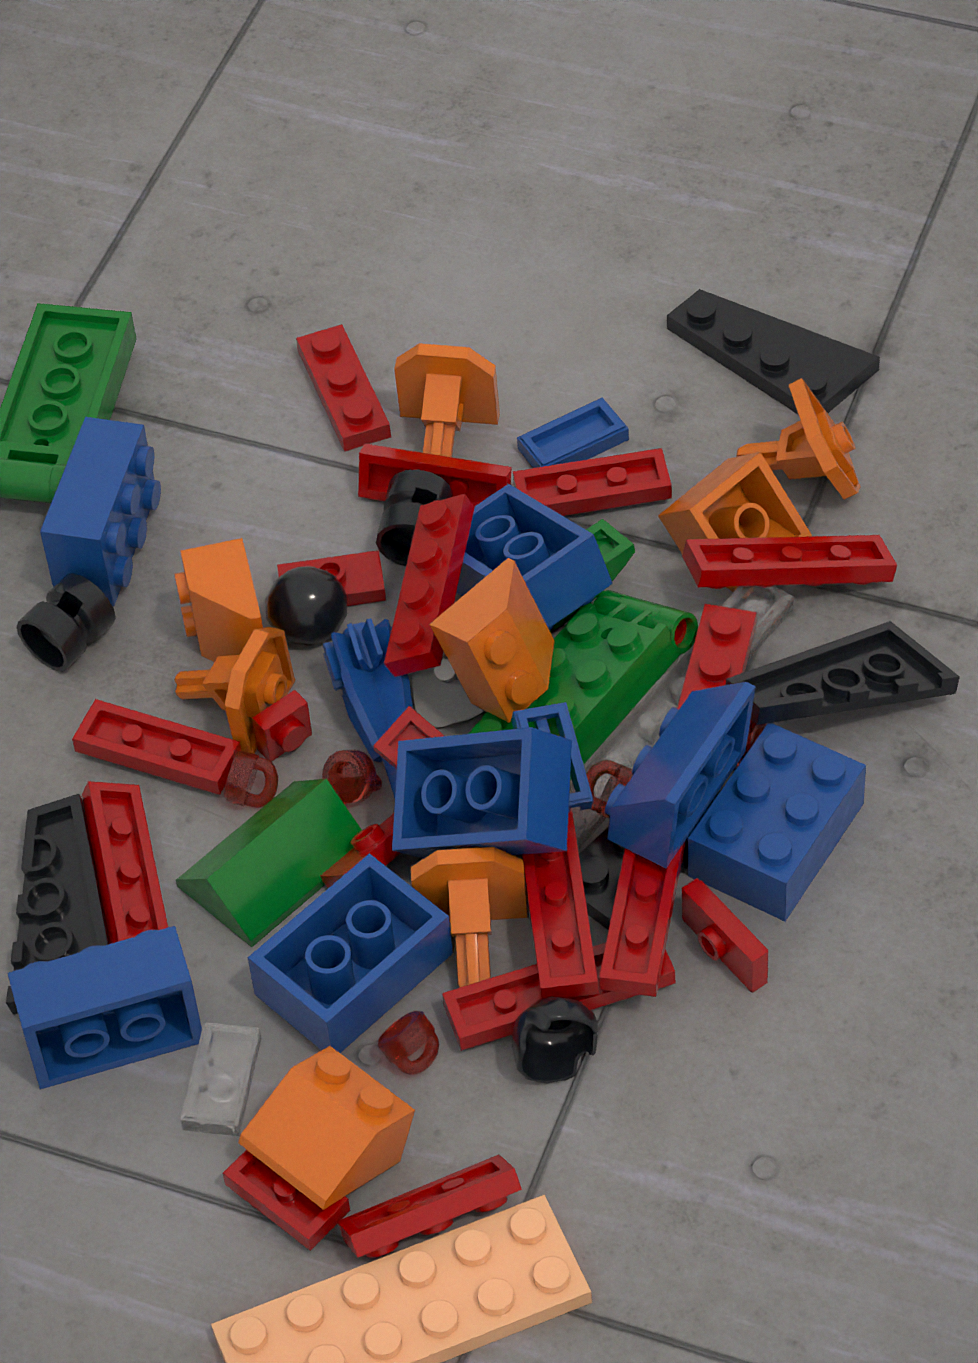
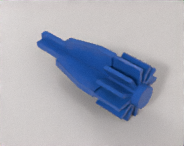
(369, 689)

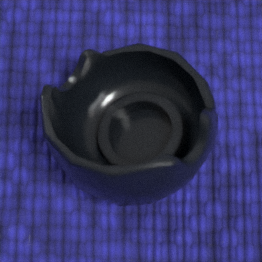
(306, 605)
(552, 1038)

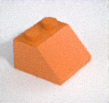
(734, 502)
(220, 598)
(498, 643)
(329, 1128)

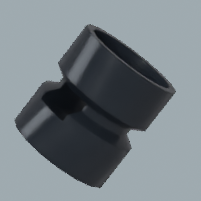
(401, 507)
(64, 623)

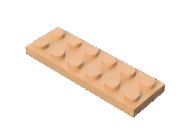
(421, 1299)

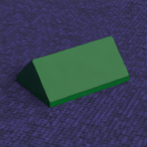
(273, 860)

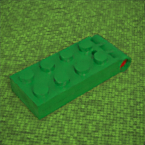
(63, 374)
(608, 664)

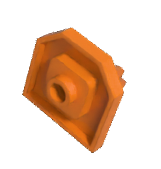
(445, 389)
(811, 445)
(244, 682)
(472, 891)

